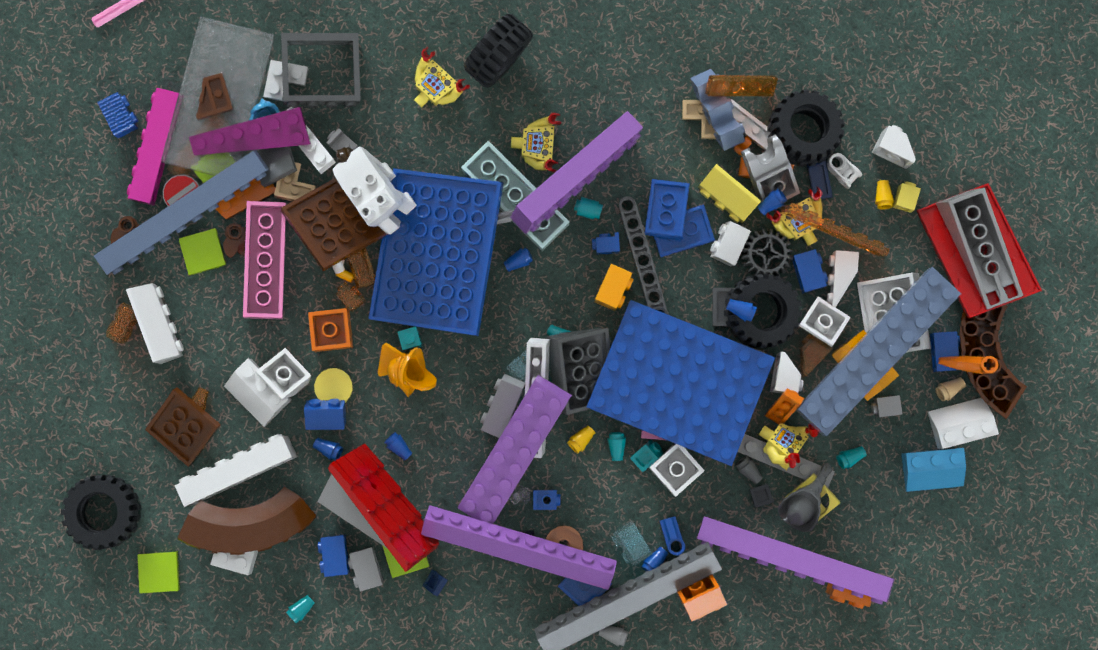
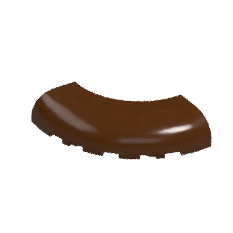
(980, 338)

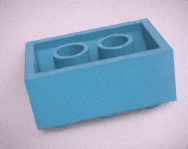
(934, 469)

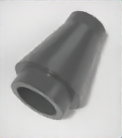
(748, 468)

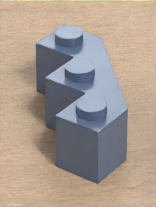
(718, 113)

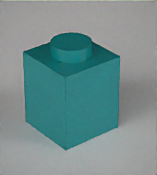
(410, 339)

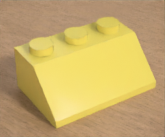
(728, 194)

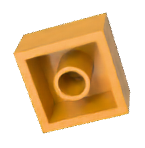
(613, 287)

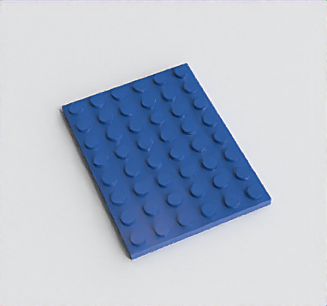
(440, 257)
(680, 382)

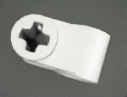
(844, 170)

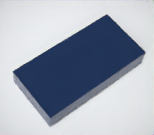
(819, 178)

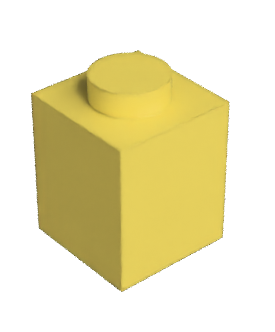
(906, 197)

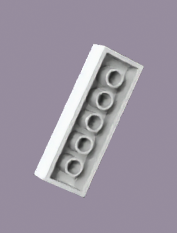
(235, 471)

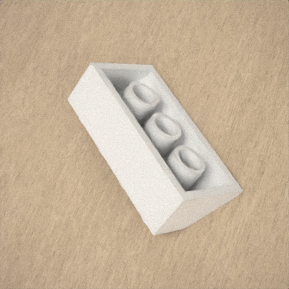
(155, 323)

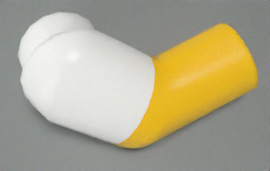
(341, 272)

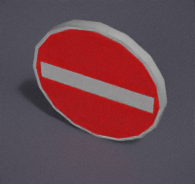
(177, 188)

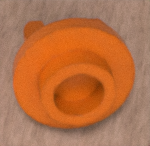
(740, 147)

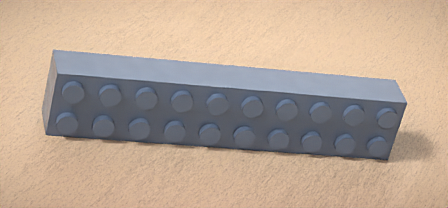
(878, 351)

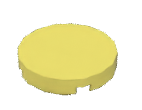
(333, 385)

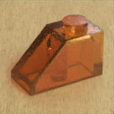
(812, 353)

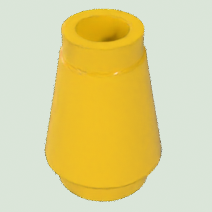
(884, 196)
(581, 439)

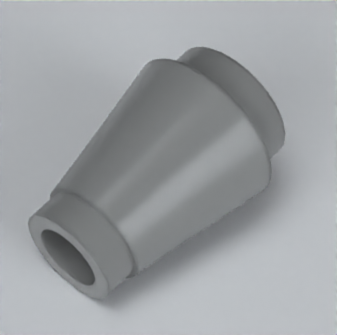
(614, 635)

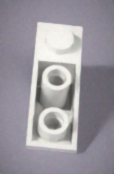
(844, 269)

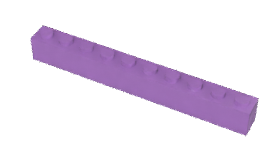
(518, 547)
(801, 561)

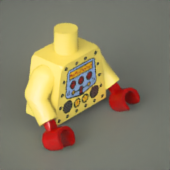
(435, 83)
(538, 143)
(795, 229)
(786, 443)

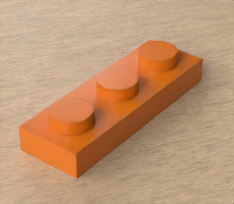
(784, 406)

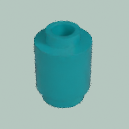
(588, 208)

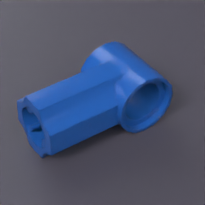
(672, 533)

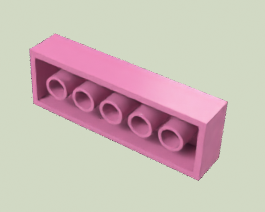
(264, 260)

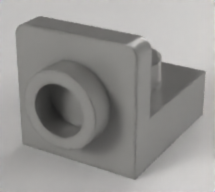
(338, 140)

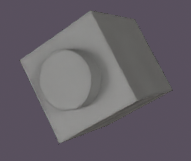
(886, 406)

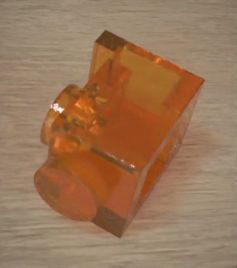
(350, 296)

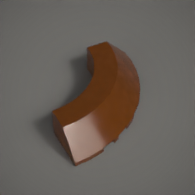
(246, 528)

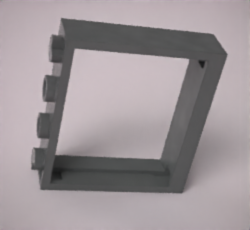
(313, 101)

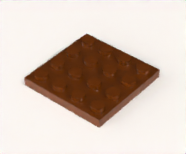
(330, 224)

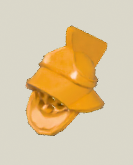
(405, 369)

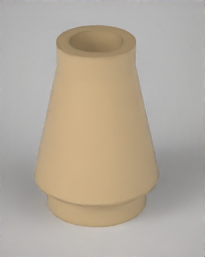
(949, 389)

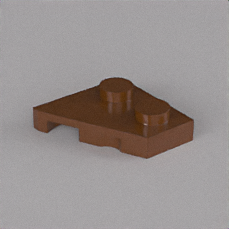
(214, 97)

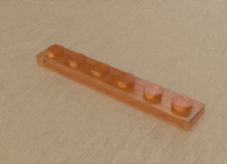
(828, 226)

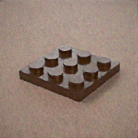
(182, 427)

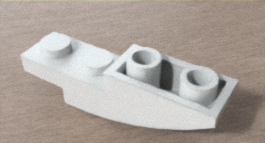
(317, 153)

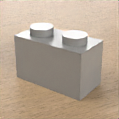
(365, 568)

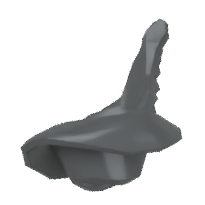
(802, 507)

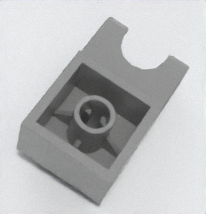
(771, 170)

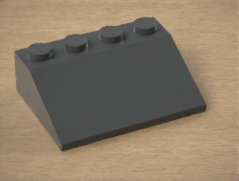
(577, 363)

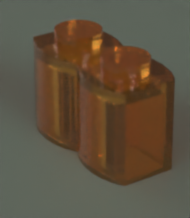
(121, 328)

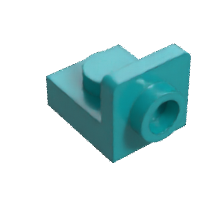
(647, 455)

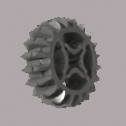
(775, 255)

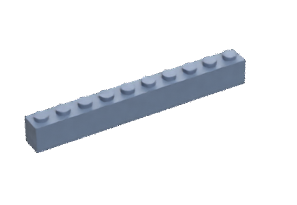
(181, 212)

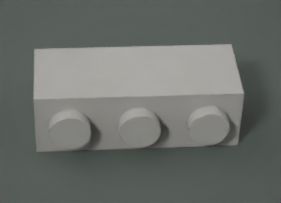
(502, 405)

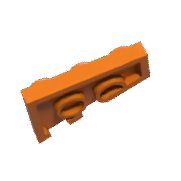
(237, 204)

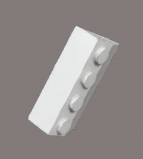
(880, 295)

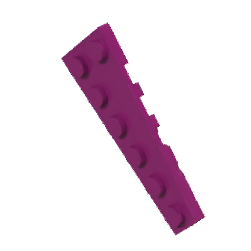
(266, 132)

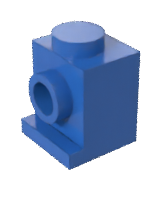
(606, 244)
(538, 496)

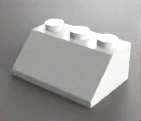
(255, 393)
(962, 423)

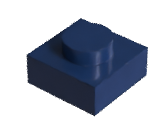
(435, 582)

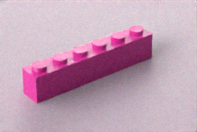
(149, 168)

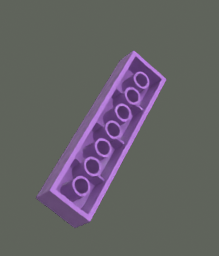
(576, 173)
(514, 450)

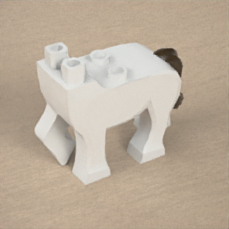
(370, 189)

